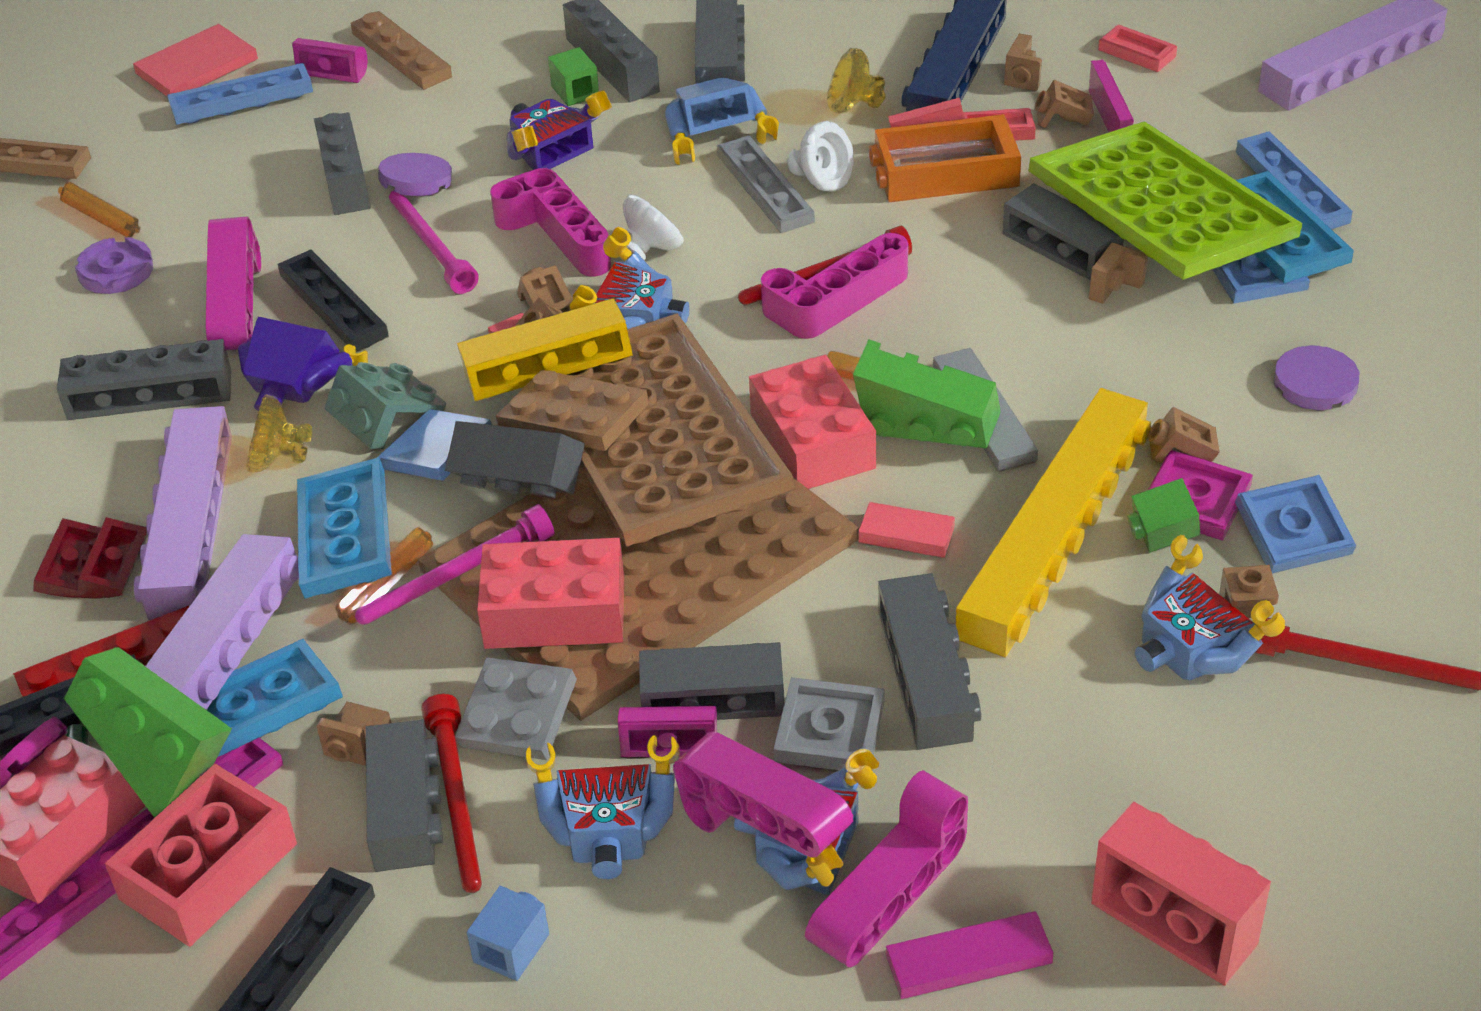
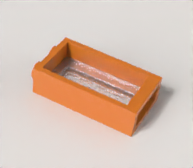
(945, 158)

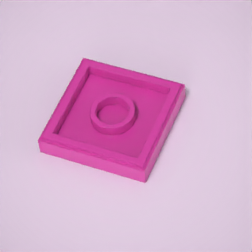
(1210, 487)

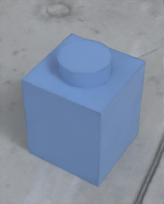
(508, 932)

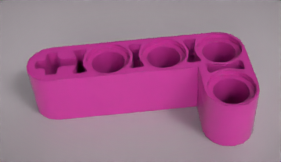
(547, 200)
(231, 263)
(838, 291)
(729, 779)
(894, 872)

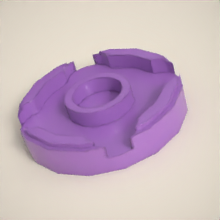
(415, 173)
(114, 265)
(1316, 377)

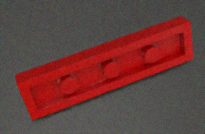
(138, 640)

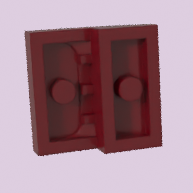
(90, 559)

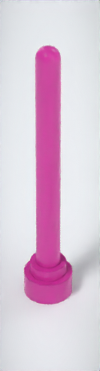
(458, 273)
(531, 527)

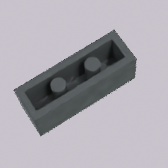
(342, 163)
(1057, 229)
(514, 459)
(734, 678)
(402, 795)

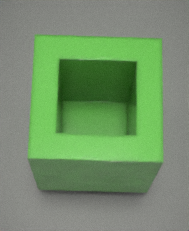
(573, 76)
(1163, 515)

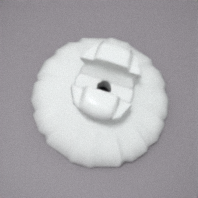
(823, 157)
(649, 227)

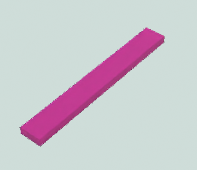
(33, 925)

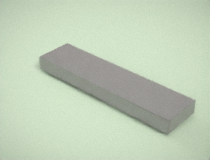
(765, 184)
(1009, 443)

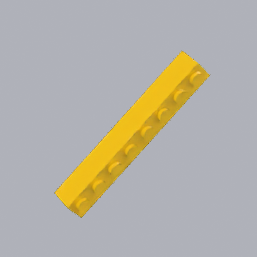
(1052, 523)

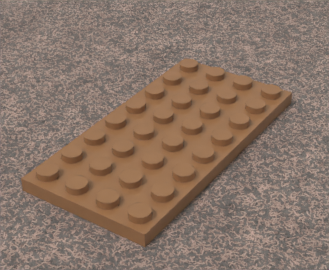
(690, 447)

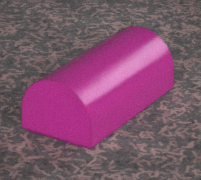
(331, 59)
(683, 723)

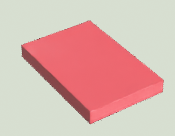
(195, 60)

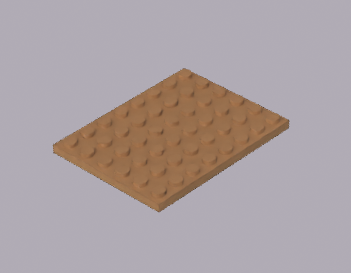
(674, 585)

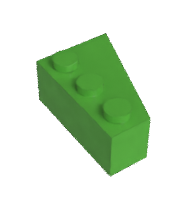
(924, 402)
(145, 726)

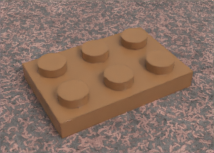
(575, 407)

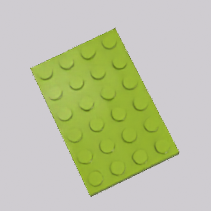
(1164, 199)

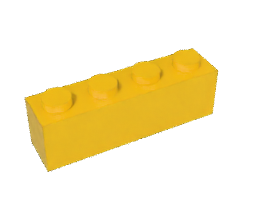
(555, 343)

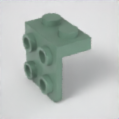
(370, 395)

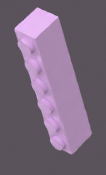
(1351, 51)
(185, 510)
(226, 617)

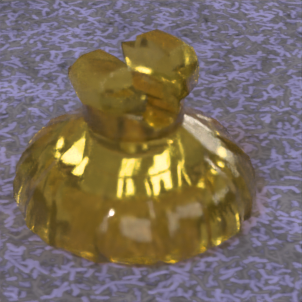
(853, 83)
(276, 437)

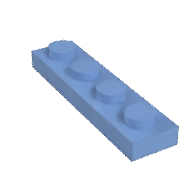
(240, 93)
(1267, 153)

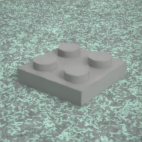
(516, 708)
(827, 723)

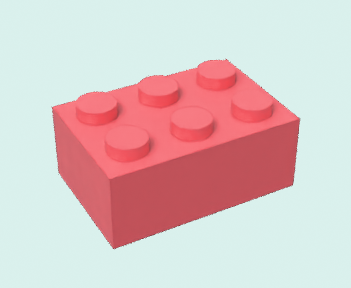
(813, 421)
(551, 593)
(60, 816)
(201, 854)
(1180, 892)

